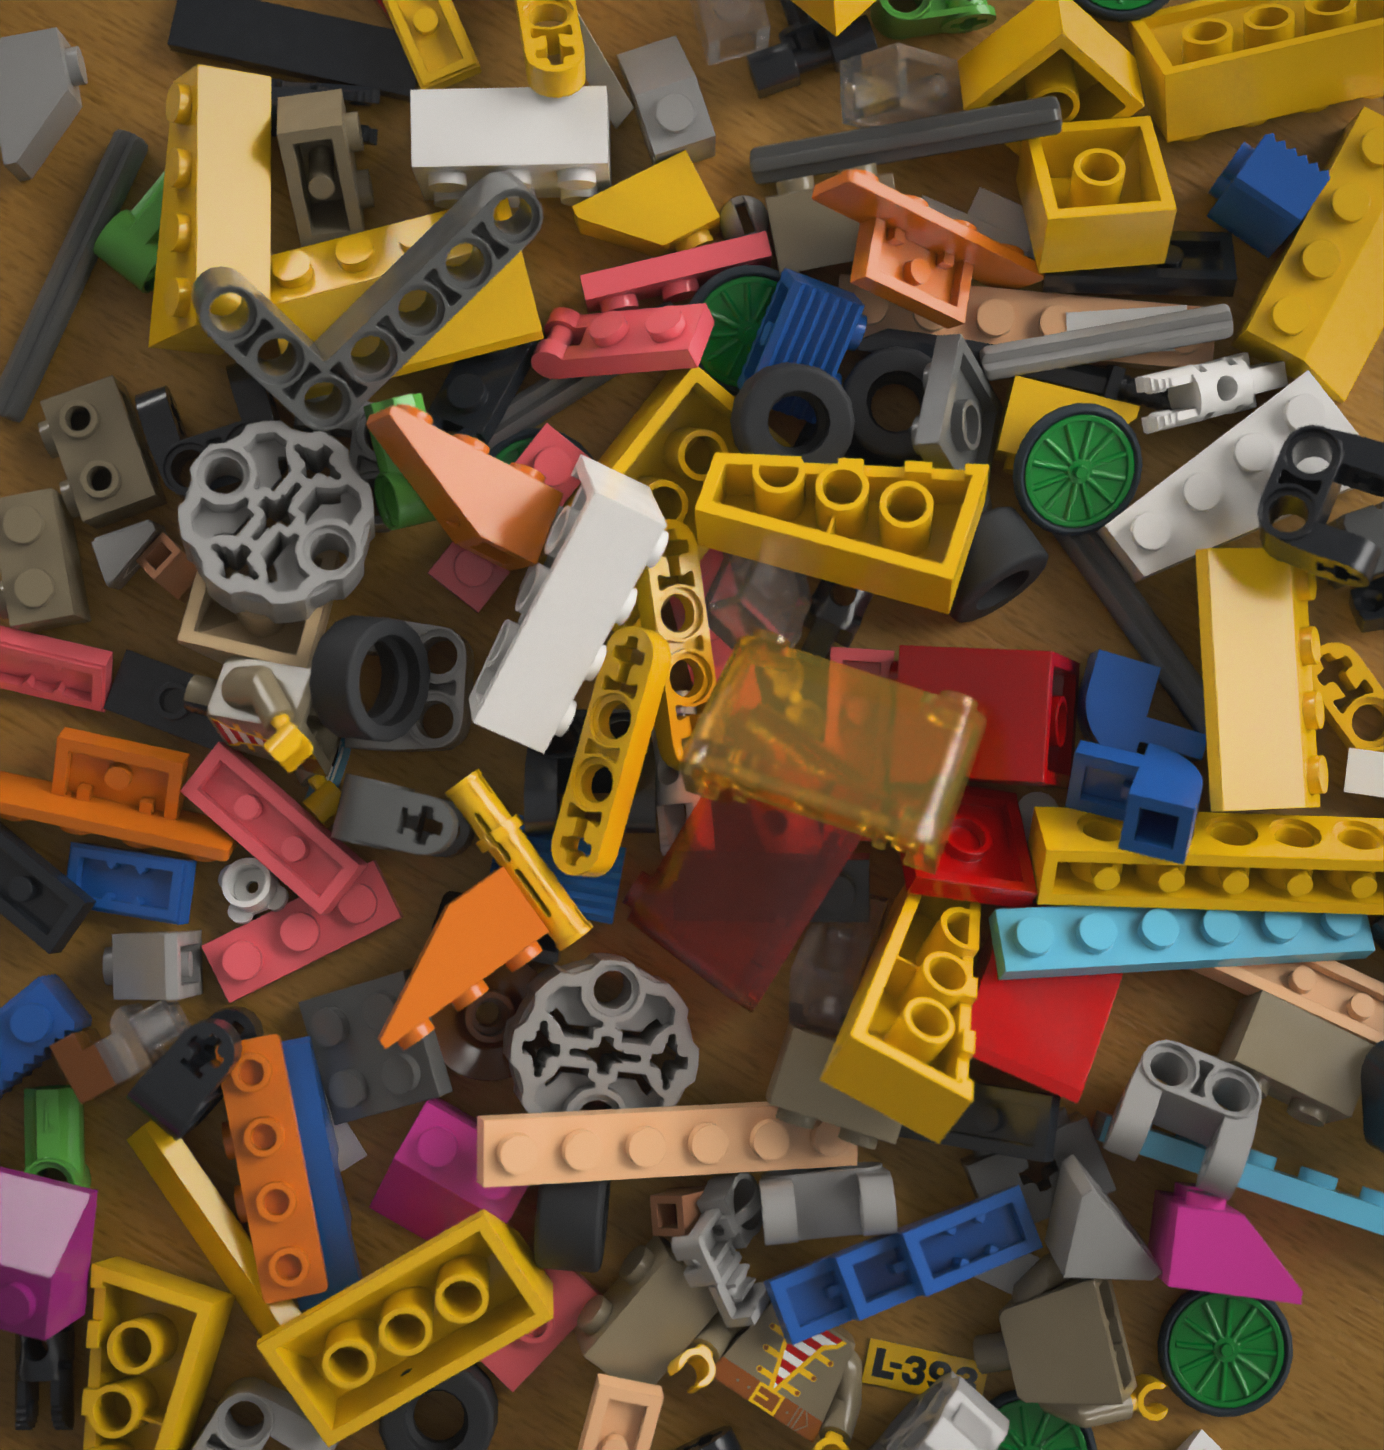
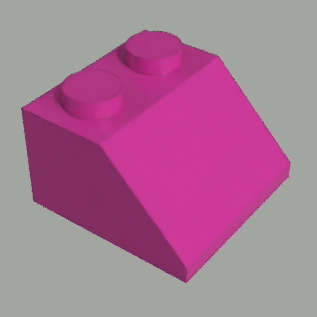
(436, 1175)
(1214, 1248)

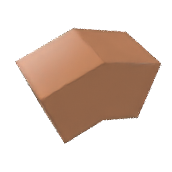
(169, 567)
(664, 1211)

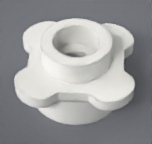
(235, 883)

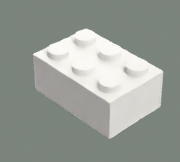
(544, 141)

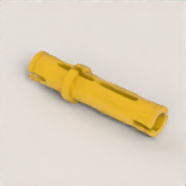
(512, 850)

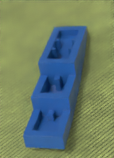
(323, 1170)
(903, 1264)

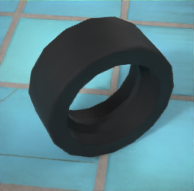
(337, 675)

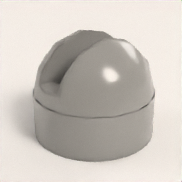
(729, 220)

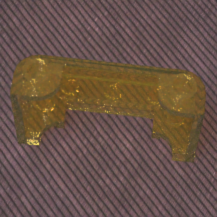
(836, 746)

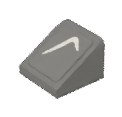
(121, 549)

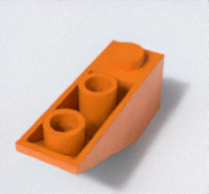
(476, 499)
(470, 940)

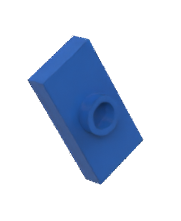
(134, 881)

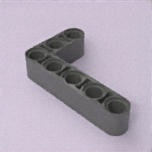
(375, 311)

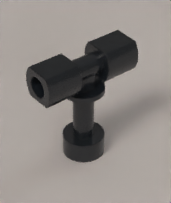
(804, 48)

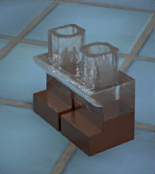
(136, 1042)

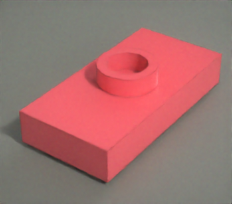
(55, 669)
(521, 1357)

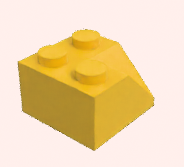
(1053, 52)
(1096, 196)

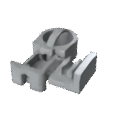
(726, 1223)

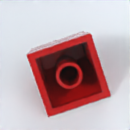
(1026, 703)
(1041, 1026)

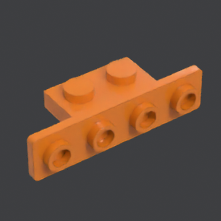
(918, 253)
(118, 793)
(272, 1172)

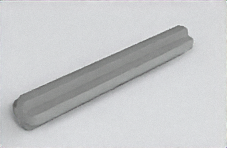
(1106, 342)

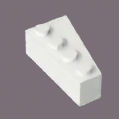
(1220, 488)
(569, 607)

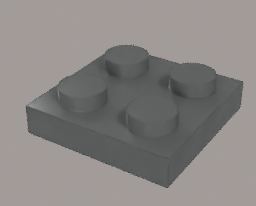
(958, 409)
(353, 1064)

